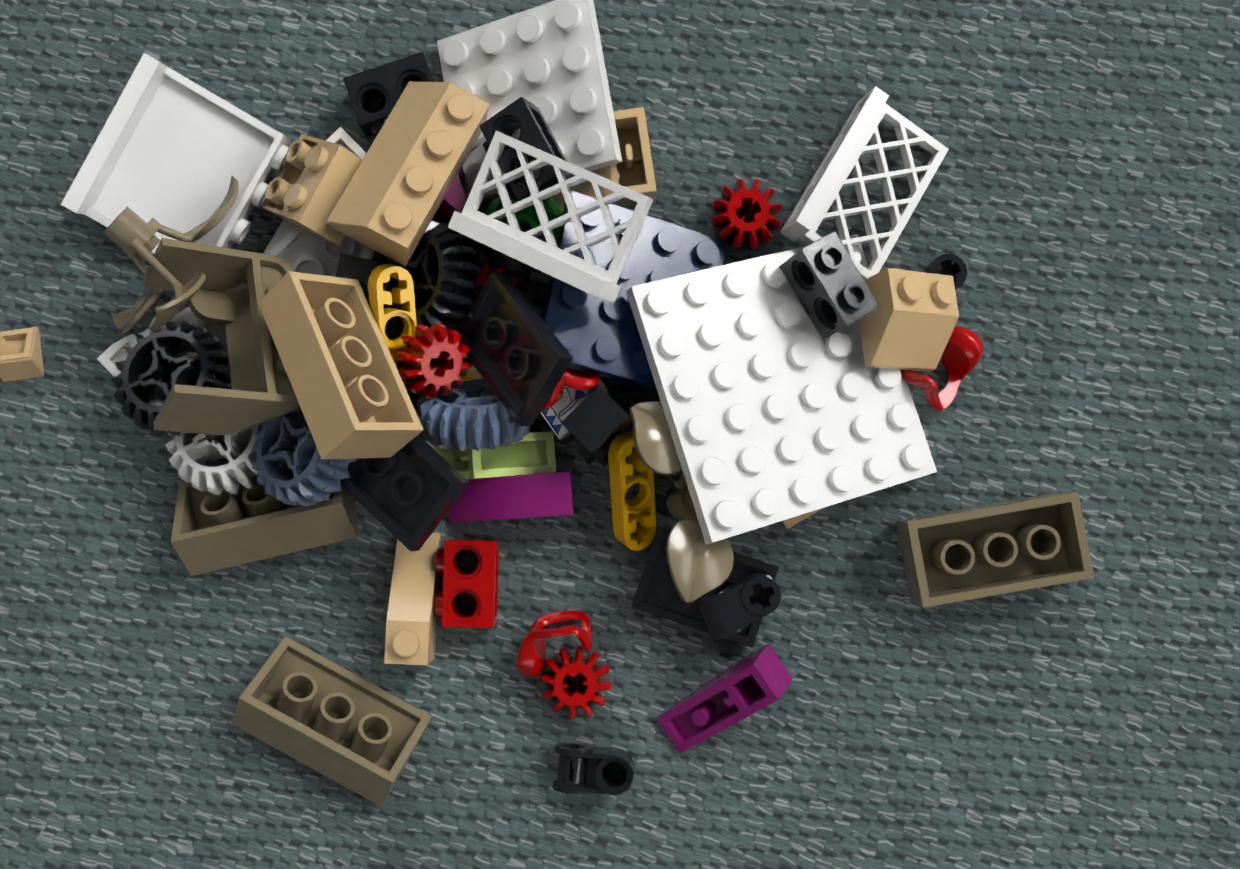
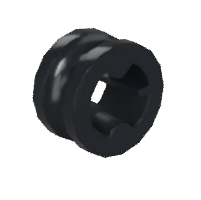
(951, 260)

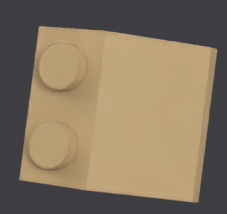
(912, 320)

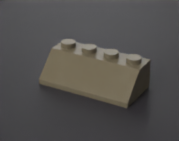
(253, 526)
(331, 720)

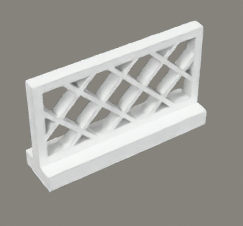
(843, 159)
(534, 251)

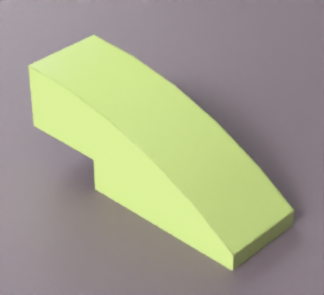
(529, 456)

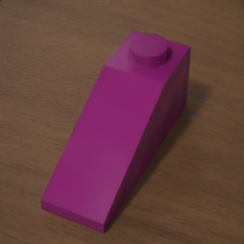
(726, 699)

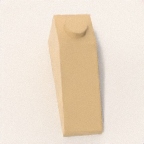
(411, 605)

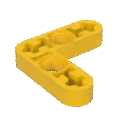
(405, 296)
(642, 506)

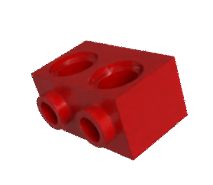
(480, 583)

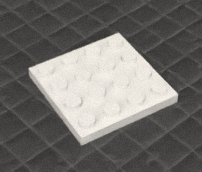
(552, 61)

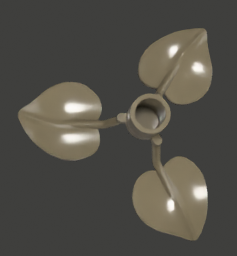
(138, 240)
(691, 562)

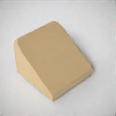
(20, 354)

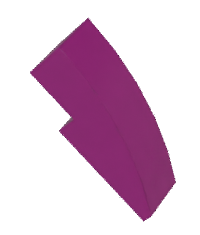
(514, 498)

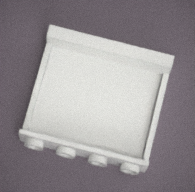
(173, 158)

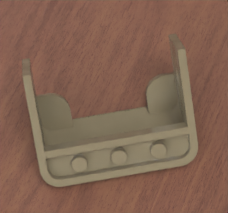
(229, 298)

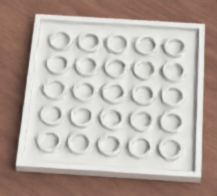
(766, 406)

